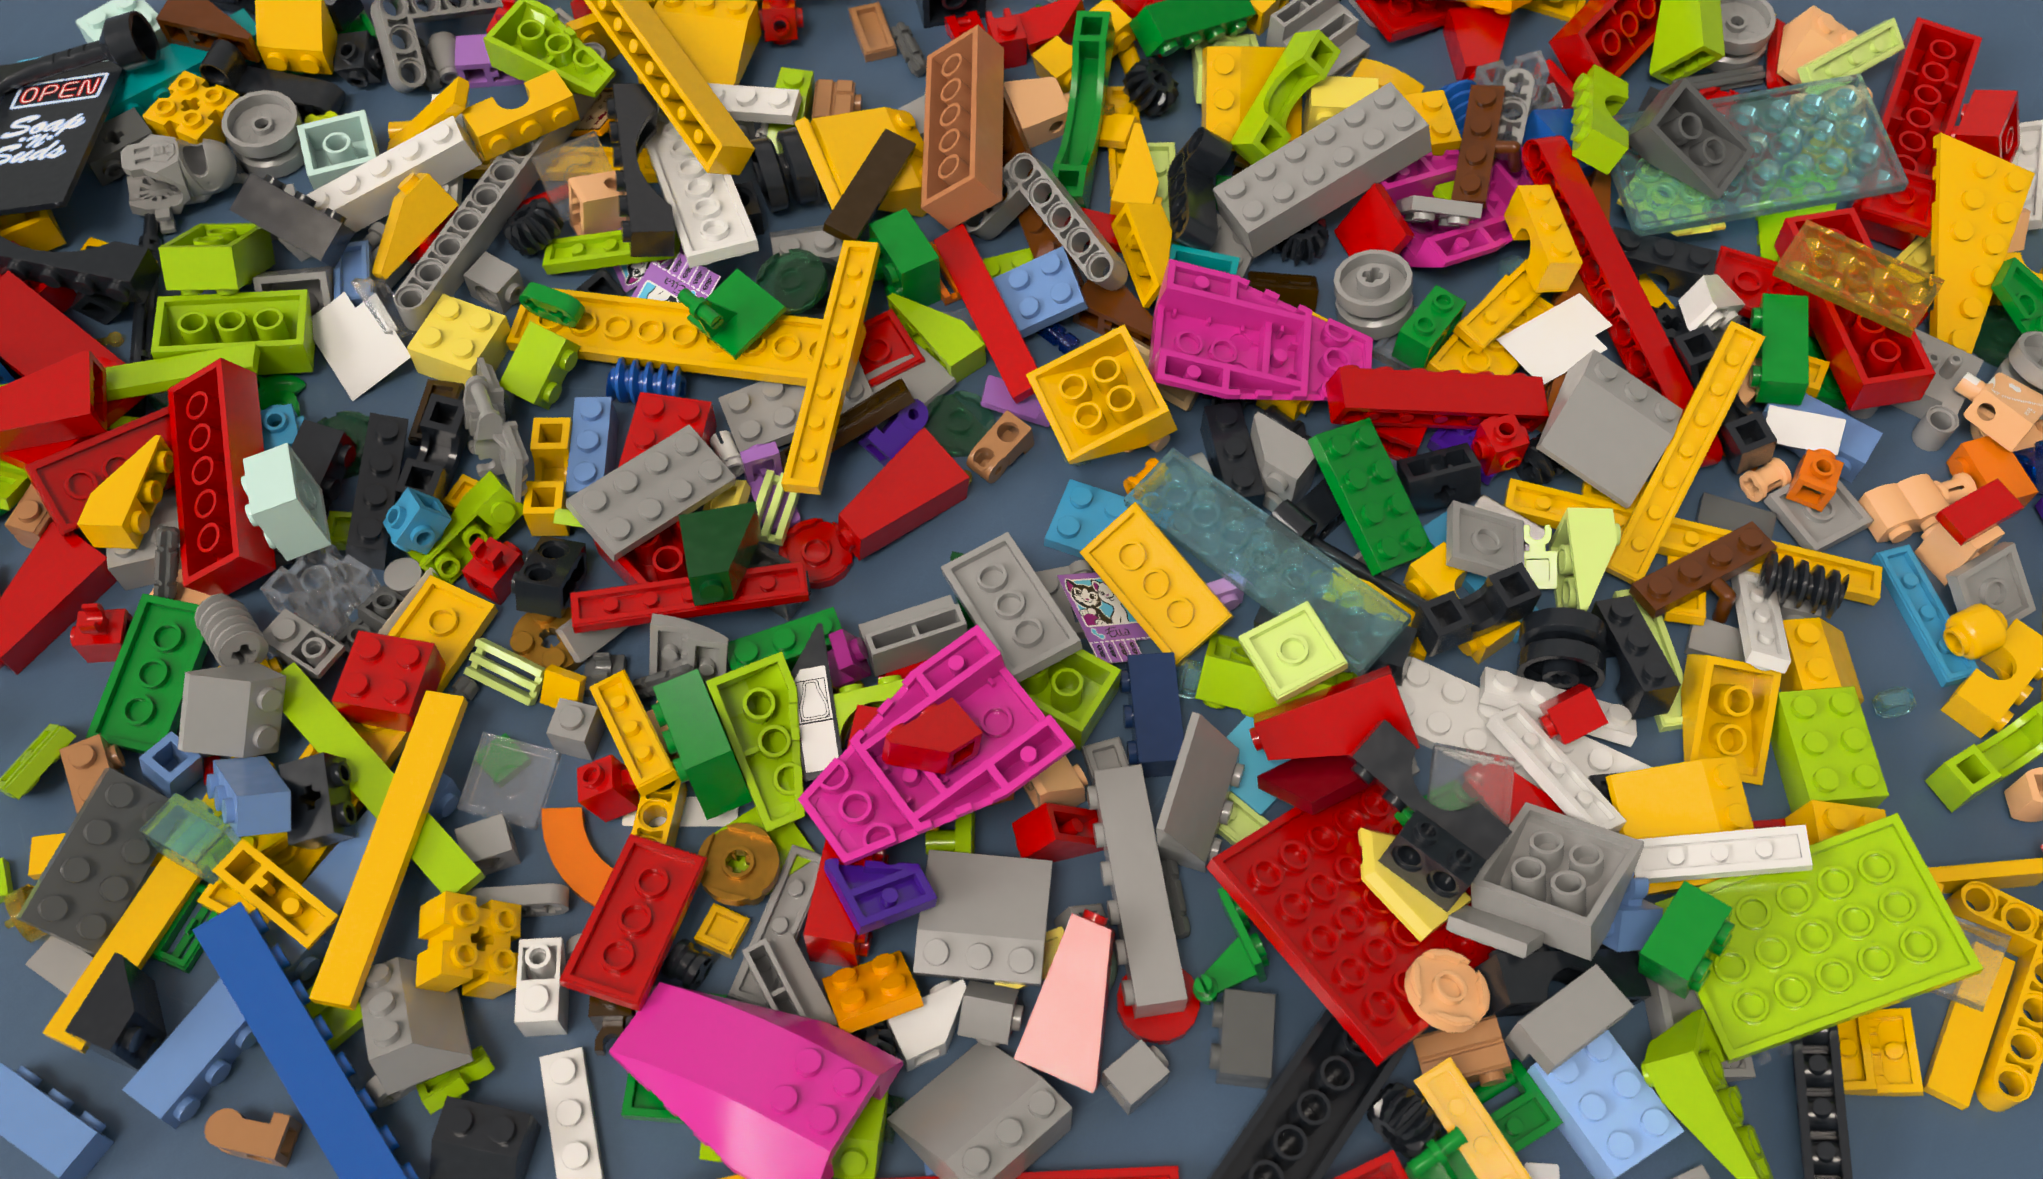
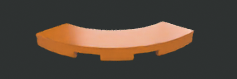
(573, 854)

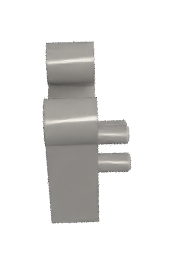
(1940, 402)

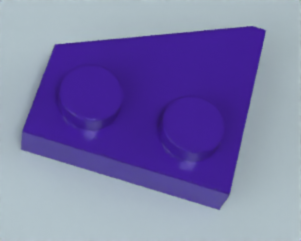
(880, 892)

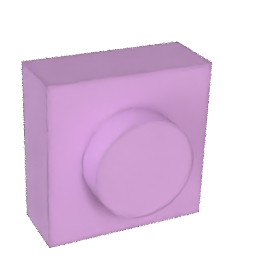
(1227, 593)

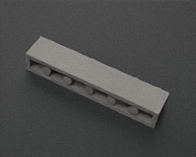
(1138, 892)

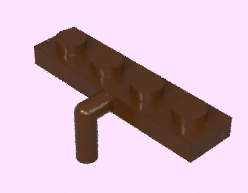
(1481, 144)
(1702, 571)

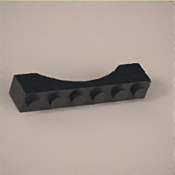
(648, 216)
(108, 270)

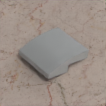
(923, 381)
(686, 642)

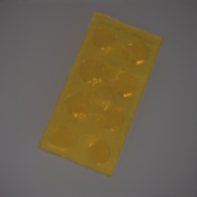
(1858, 278)

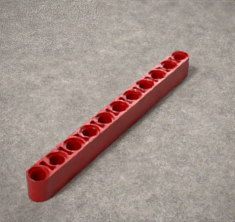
(1611, 278)

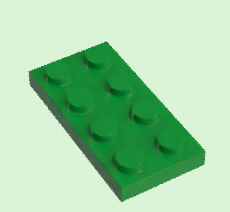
(1370, 496)
(148, 677)

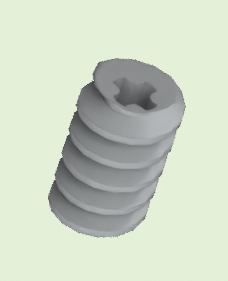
(230, 631)

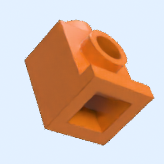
(1819, 472)

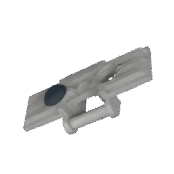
(485, 417)

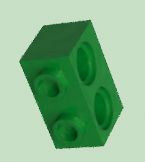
(1428, 328)

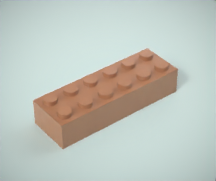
(963, 128)

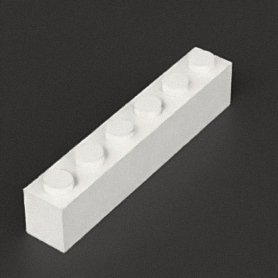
(369, 190)

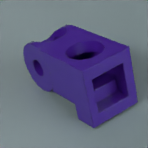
(896, 433)

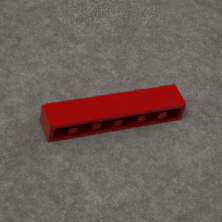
(1433, 398)

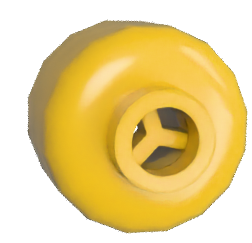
(1975, 631)

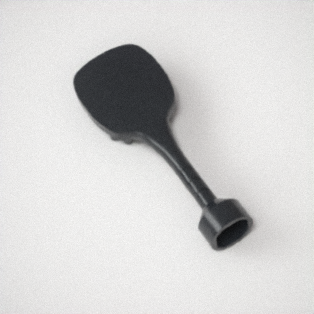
(124, 40)

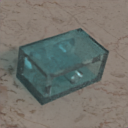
(190, 835)

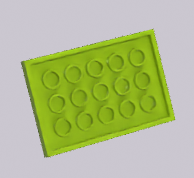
(1830, 941)

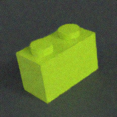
(539, 366)

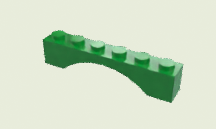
(1089, 81)

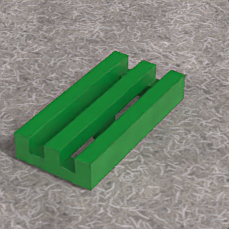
(195, 950)

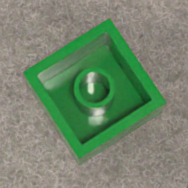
(906, 259)
(1685, 940)

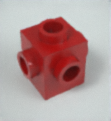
(791, 19)
(1500, 443)

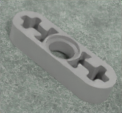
(1519, 103)
(534, 899)

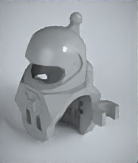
(174, 173)

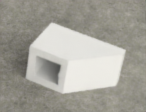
(1710, 303)
(540, 998)
(928, 1030)

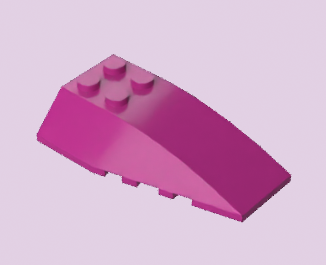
(1446, 246)
(1243, 342)
(875, 805)
(754, 1080)

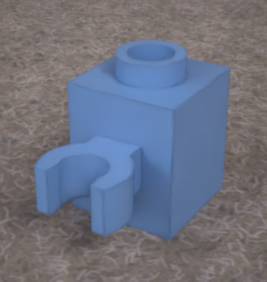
(170, 768)
(1634, 918)

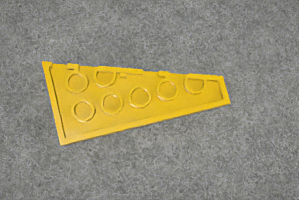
(1970, 234)

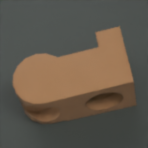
(1000, 447)
(253, 1139)

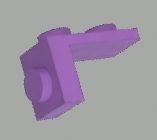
(998, 398)
(755, 464)

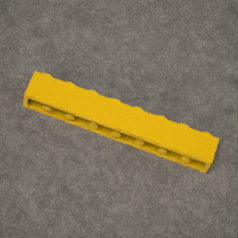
(675, 84)

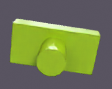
(957, 840)

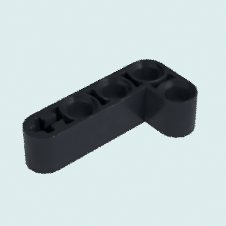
(228, 68)
(1191, 189)
(1313, 515)

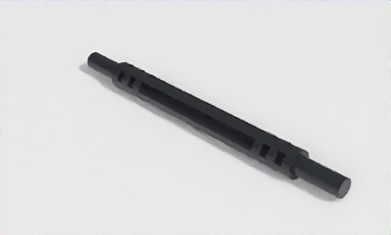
(145, 313)

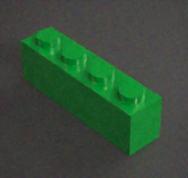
(1186, 23)

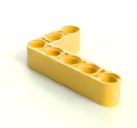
(2024, 992)

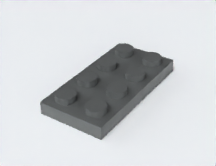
(96, 864)

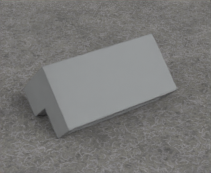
(1299, 17)
(1342, 32)
(912, 634)
(797, 987)
(1569, 1020)

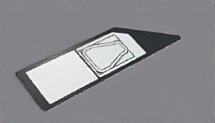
(816, 707)

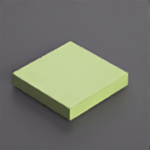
(1293, 652)

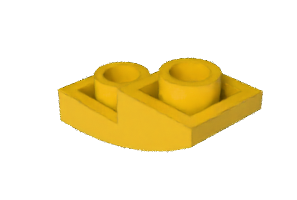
(1385, 74)

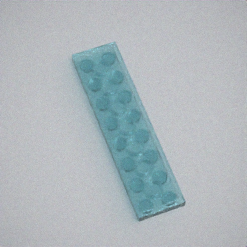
(1266, 558)

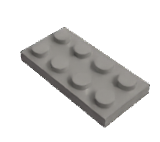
(771, 410)
(650, 492)
(1011, 606)

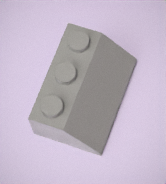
(410, 1029)

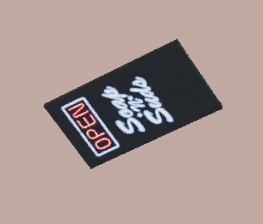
(50, 134)

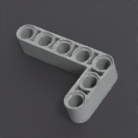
(403, 26)
(1054, 212)

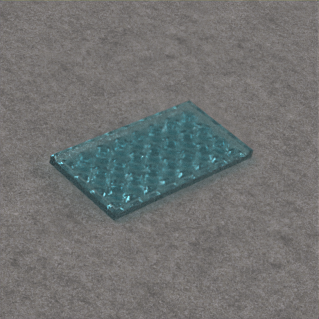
(1811, 150)

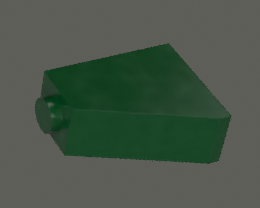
(719, 549)

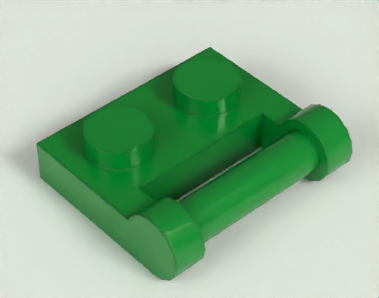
(1525, 1117)

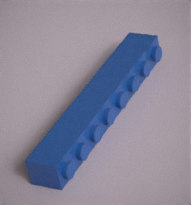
(299, 1047)

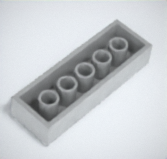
(1323, 169)

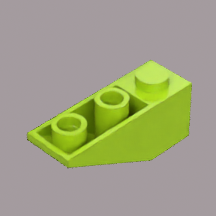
(482, 513)

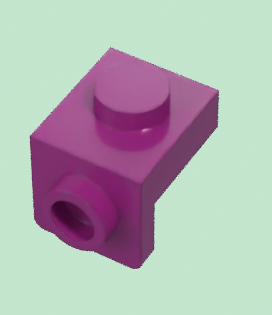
(847, 659)

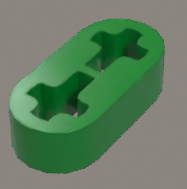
(552, 304)

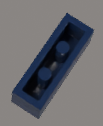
(1152, 712)

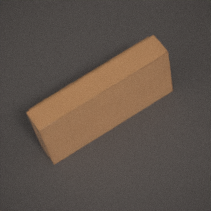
(872, 32)

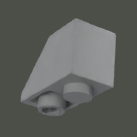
(300, 642)

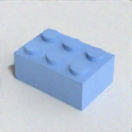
(1606, 1108)

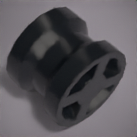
(688, 964)

